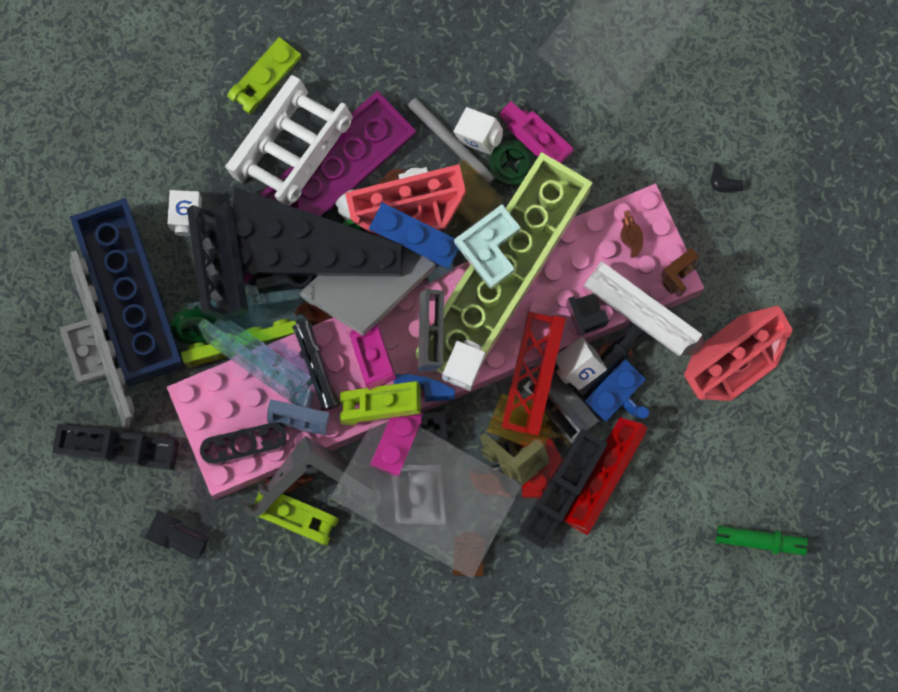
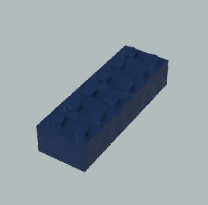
(127, 292)

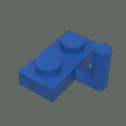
(616, 391)

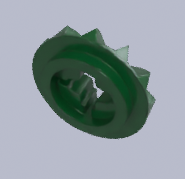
(515, 150)
(187, 332)

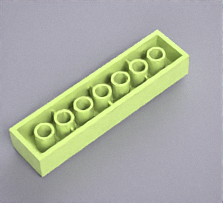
(543, 211)

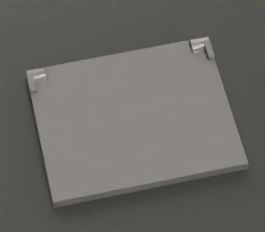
(366, 299)

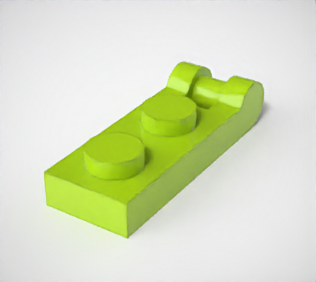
(265, 75)
(380, 402)
(298, 518)

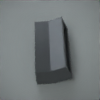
(426, 330)
(566, 408)

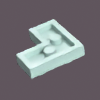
(481, 245)

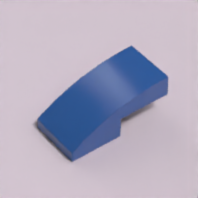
(432, 388)

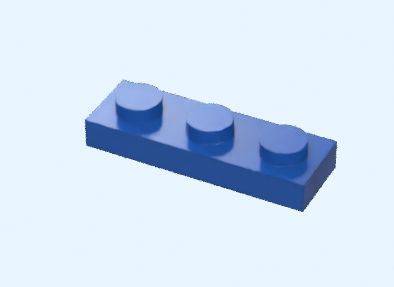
(414, 235)

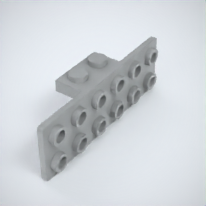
(87, 346)

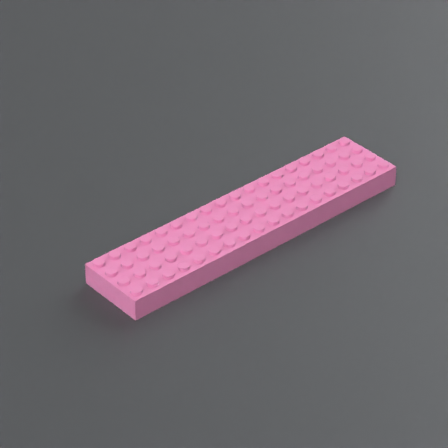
(234, 399)

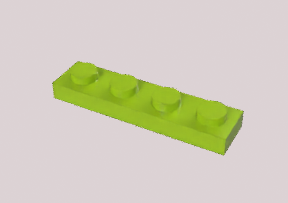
(201, 354)

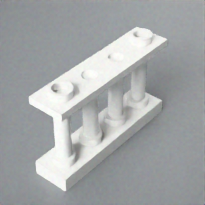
(268, 127)

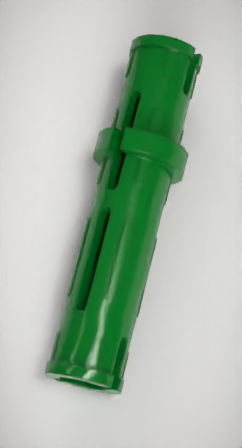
(761, 540)

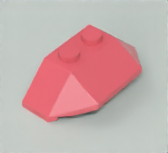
(425, 196)
(739, 355)

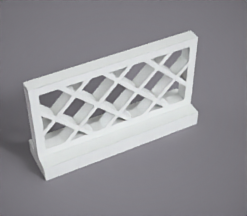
(641, 309)

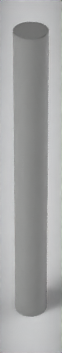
(432, 122)

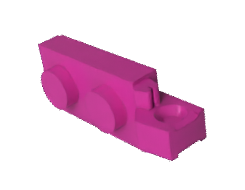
(535, 133)
(372, 357)
(396, 443)

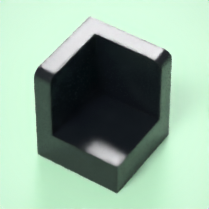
(586, 314)

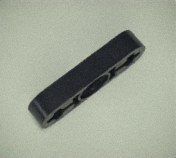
(223, 457)

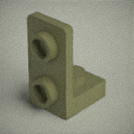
(523, 466)

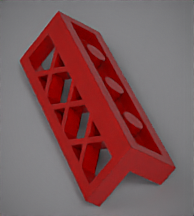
(544, 376)
(606, 474)

